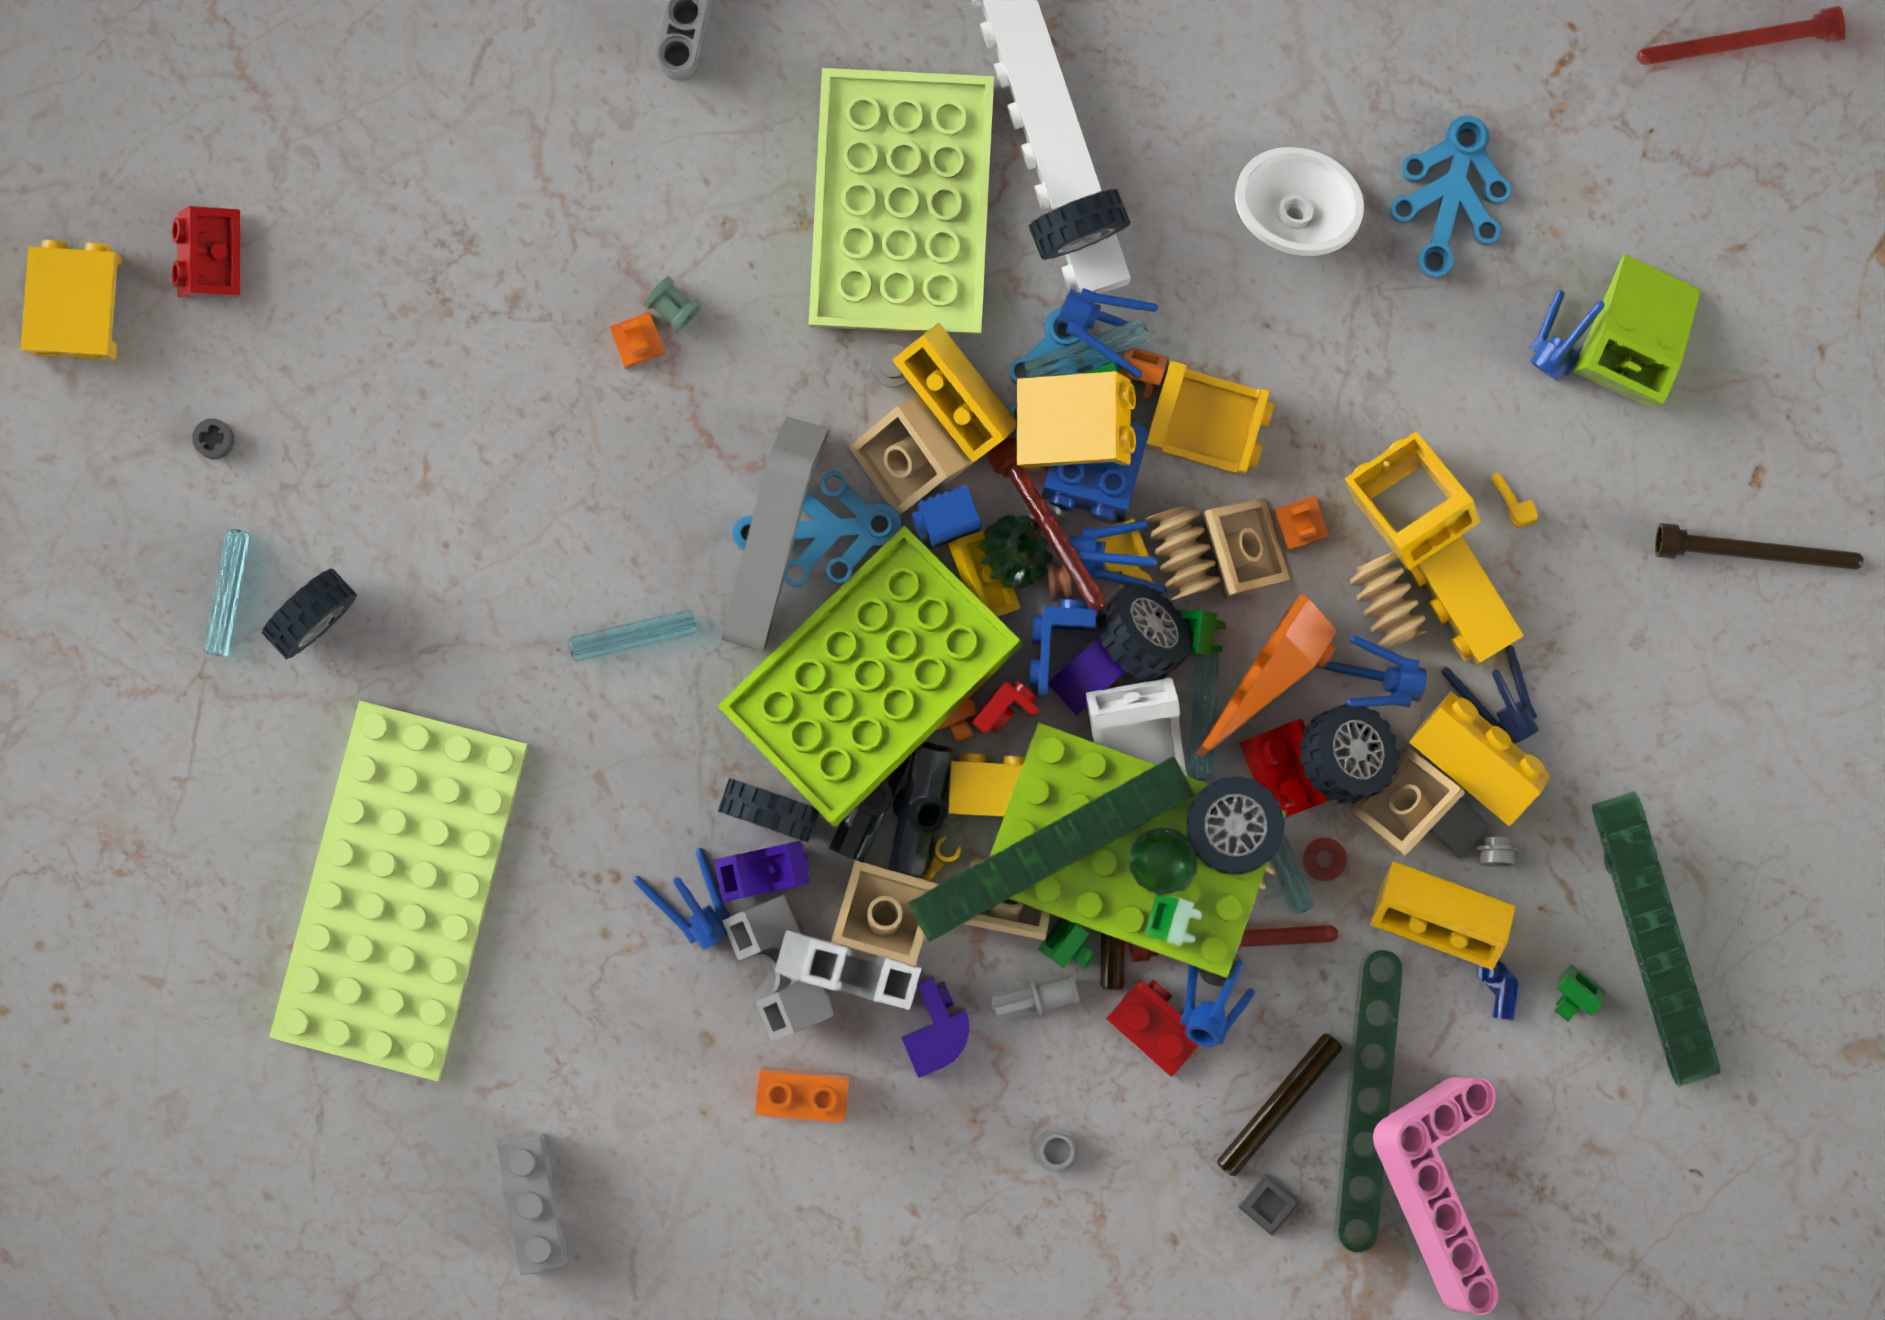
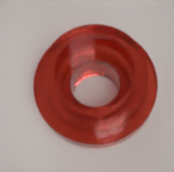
(1338, 859)

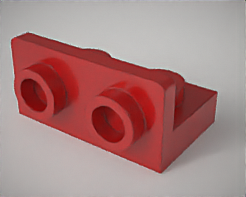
(207, 252)
(995, 711)
(1277, 766)
(1153, 1025)

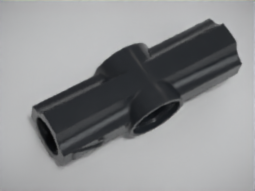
(922, 791)
(861, 826)

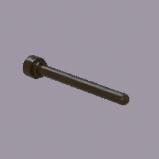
(1675, 541)

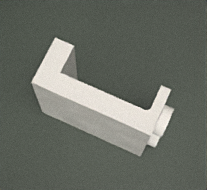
(1138, 720)

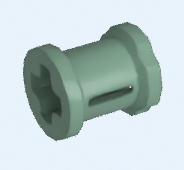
(672, 304)

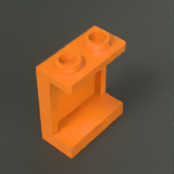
(802, 1094)

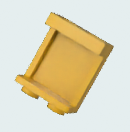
(70, 301)
(1074, 420)
(1209, 420)

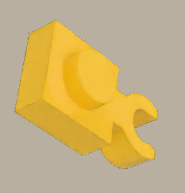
(1126, 544)

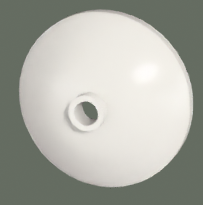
(1299, 201)

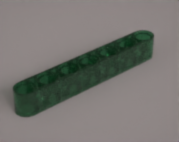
(1051, 849)
(1656, 938)
(1360, 1078)

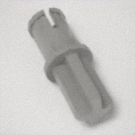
(1035, 999)

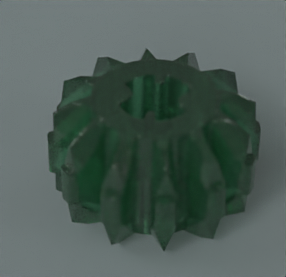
(1015, 551)

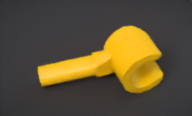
(1520, 513)
(939, 861)

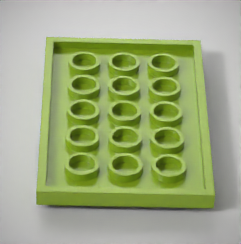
(870, 676)
(1099, 889)

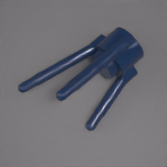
(1516, 717)

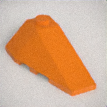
(1287, 657)

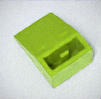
(1639, 333)

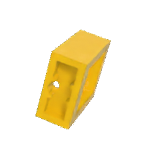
(1433, 529)

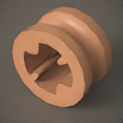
(1058, 582)

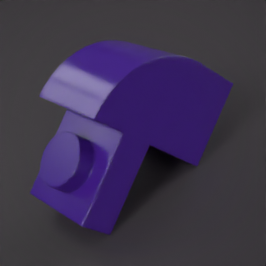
(1086, 673)
(762, 871)
(944, 1039)

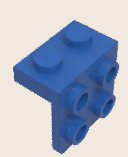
(1096, 487)
(1069, 616)

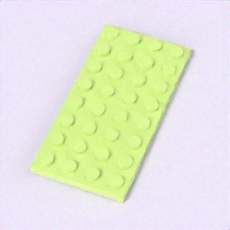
(399, 891)

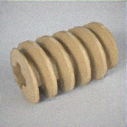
(1183, 552)
(1387, 601)

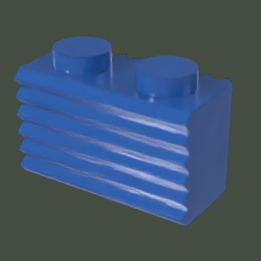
(946, 517)

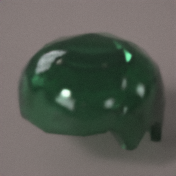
(1163, 861)

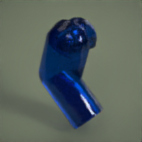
(1505, 988)

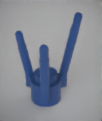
(1082, 311)
(1557, 356)
(1094, 557)
(1404, 681)
(706, 923)
(1208, 1022)

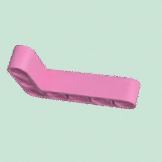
(1435, 1190)

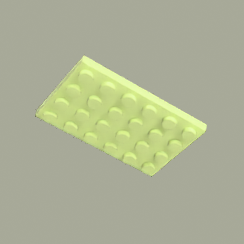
(901, 201)

